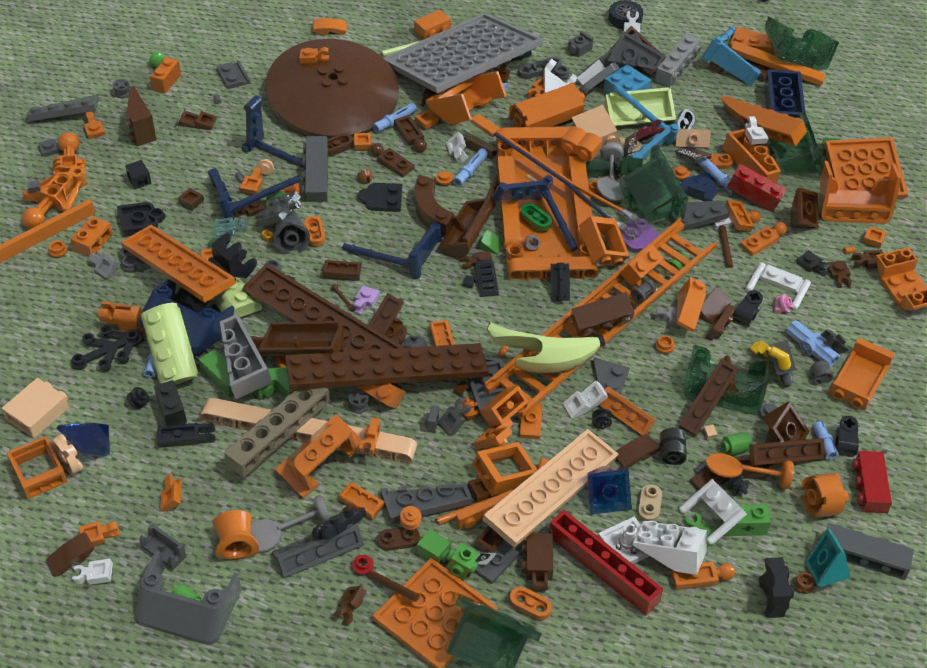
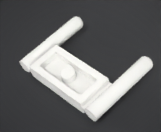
(781, 279)
(720, 503)

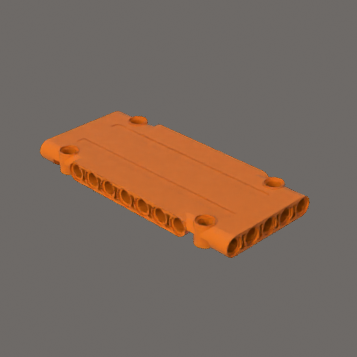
(553, 249)

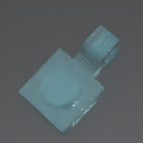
(227, 225)

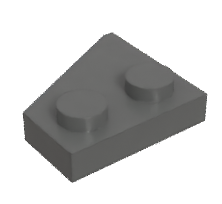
(610, 374)

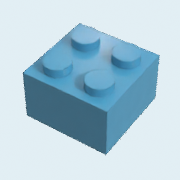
(627, 79)

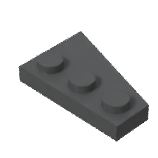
(635, 52)
(703, 213)

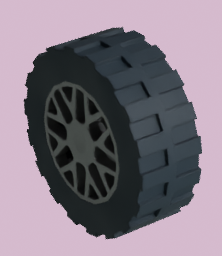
(618, 12)

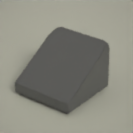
(414, 341)

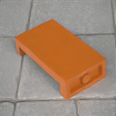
(861, 374)

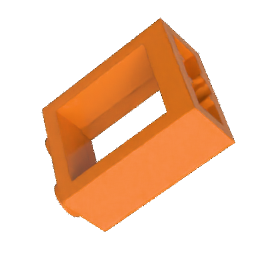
(591, 232)
(490, 476)
(41, 482)

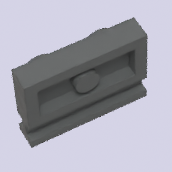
(233, 74)

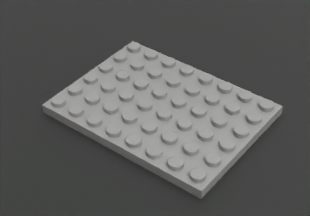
(462, 52)

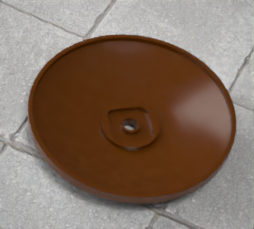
(320, 106)

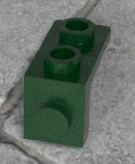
(626, 164)

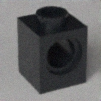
(138, 174)

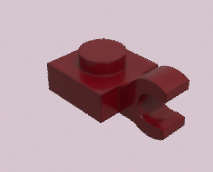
(646, 132)

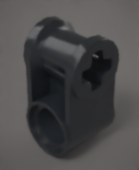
(748, 307)
(847, 436)

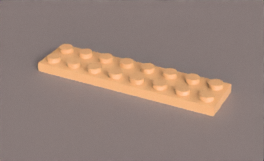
(548, 488)

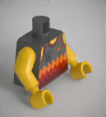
(780, 358)

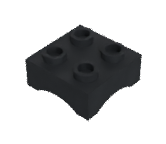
(776, 587)

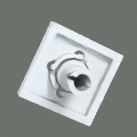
(622, 537)

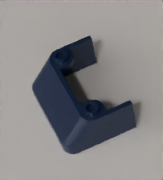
(201, 327)

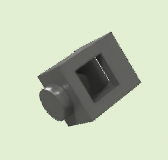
(580, 44)

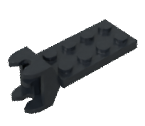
(227, 259)

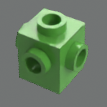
(462, 561)

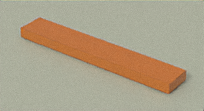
(771, 61)
(46, 230)

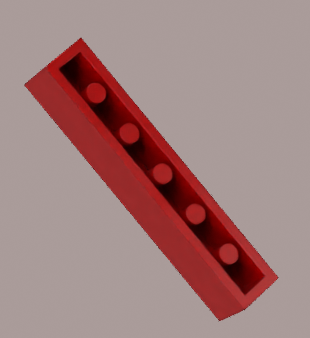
(605, 562)

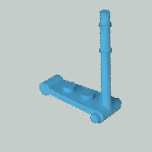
(729, 60)
(667, 136)

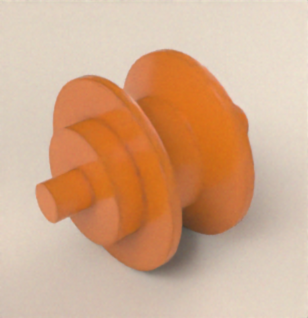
(473, 412)
(410, 518)

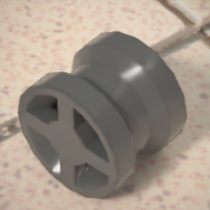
(121, 88)
(821, 372)
(362, 398)

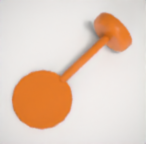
(728, 466)

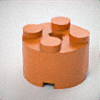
(824, 490)

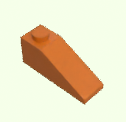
(690, 303)

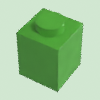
(434, 547)

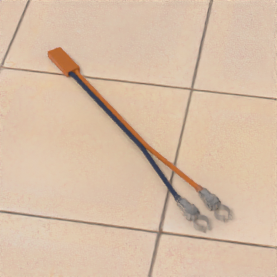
(493, 130)

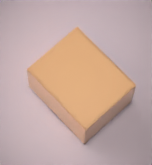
(710, 432)

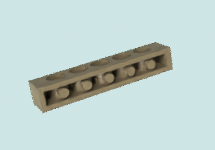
(275, 429)

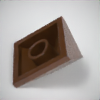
(804, 209)
(785, 424)

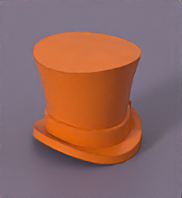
(235, 535)

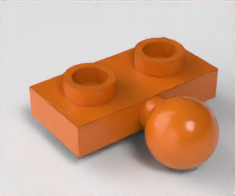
(740, 217)

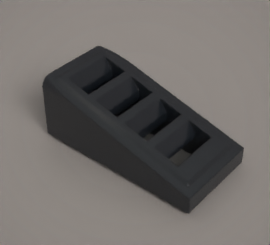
(486, 268)

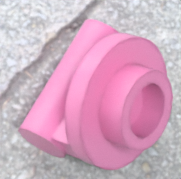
(782, 304)

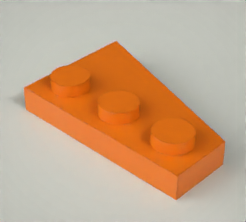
(752, 38)

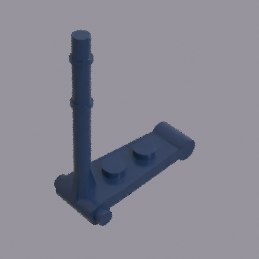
(255, 133)
(535, 191)
(228, 208)
(416, 257)

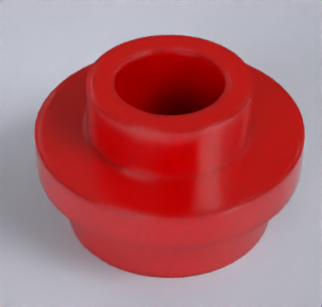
(362, 569)

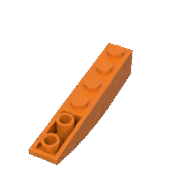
(776, 125)

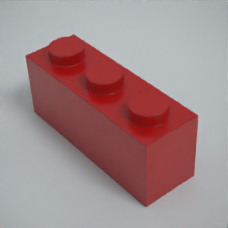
(756, 188)
(872, 482)

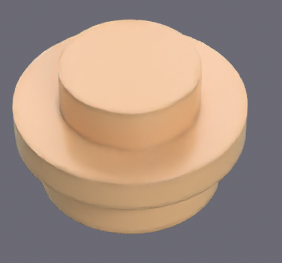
(266, 166)

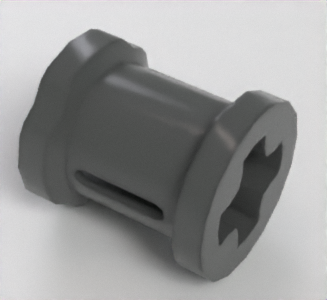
(646, 288)

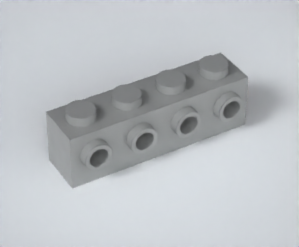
(678, 60)

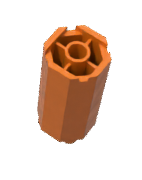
(548, 108)

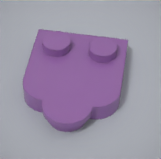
(644, 237)

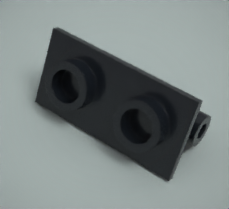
(560, 282)

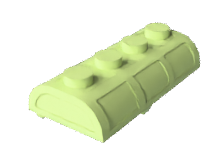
(657, 101)
(241, 301)
(169, 343)

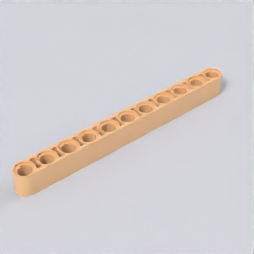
(245, 416)

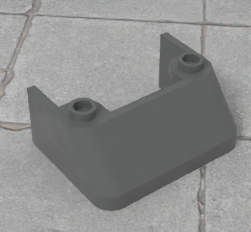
(181, 615)

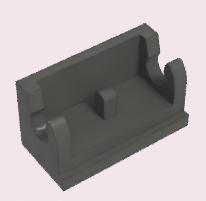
(171, 550)

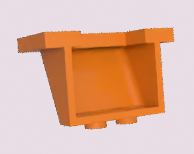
(314, 451)

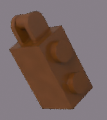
(538, 560)

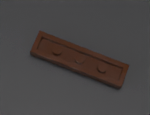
(708, 397)
(786, 451)

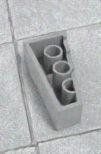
(244, 362)

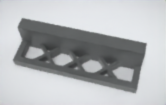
(312, 551)

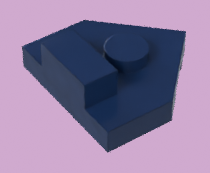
(700, 187)

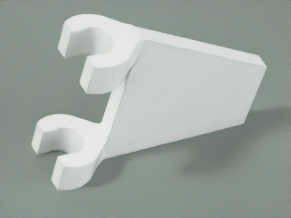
(553, 82)

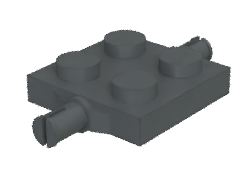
(278, 209)

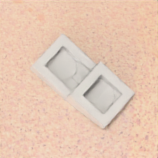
(583, 402)

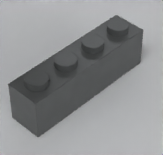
(316, 169)
(874, 552)

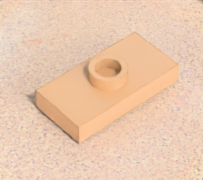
(693, 138)

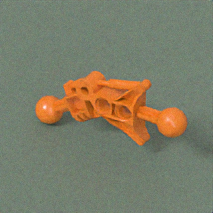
(67, 178)

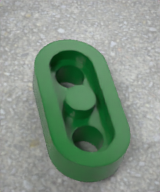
(536, 217)

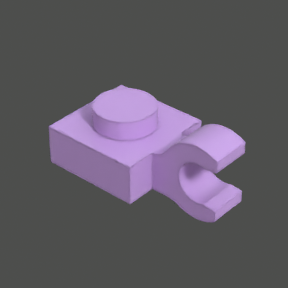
(365, 297)

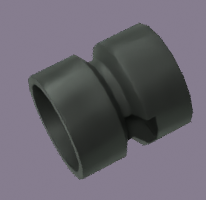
(673, 446)

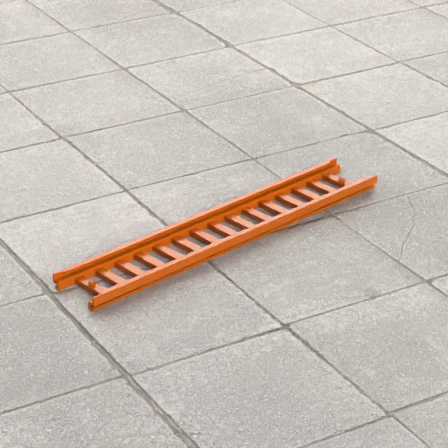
(601, 292)

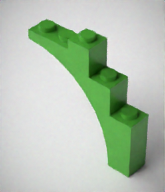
(215, 367)

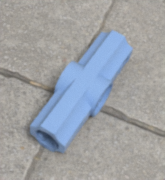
(812, 343)

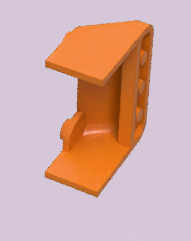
(456, 101)
(858, 205)

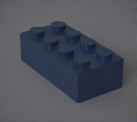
(784, 92)

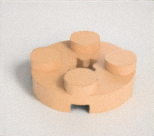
(67, 454)

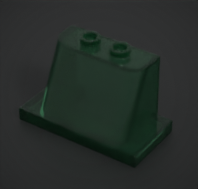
(800, 158)
(654, 189)
(487, 635)

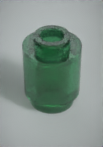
(597, 167)

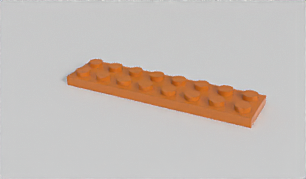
(178, 263)

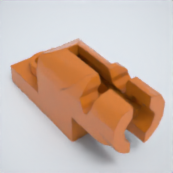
(123, 315)

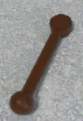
(351, 307)

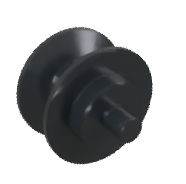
(137, 398)
(602, 418)
(738, 485)

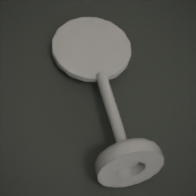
(608, 186)
(269, 532)

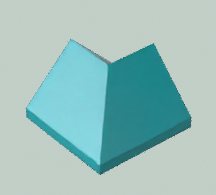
(828, 561)

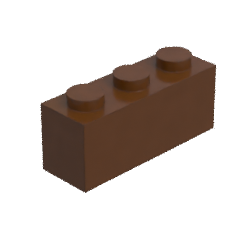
(602, 314)

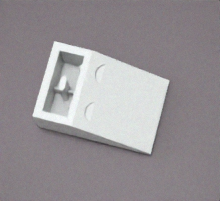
(673, 545)

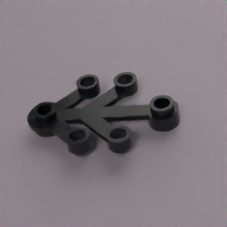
(107, 347)

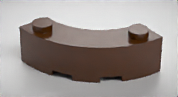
(427, 207)

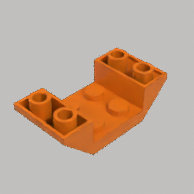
(901, 280)

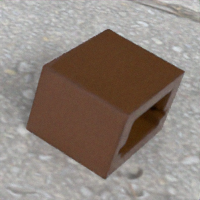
(460, 389)

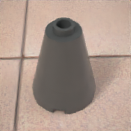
(291, 234)

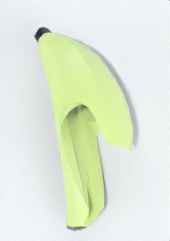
(553, 353)

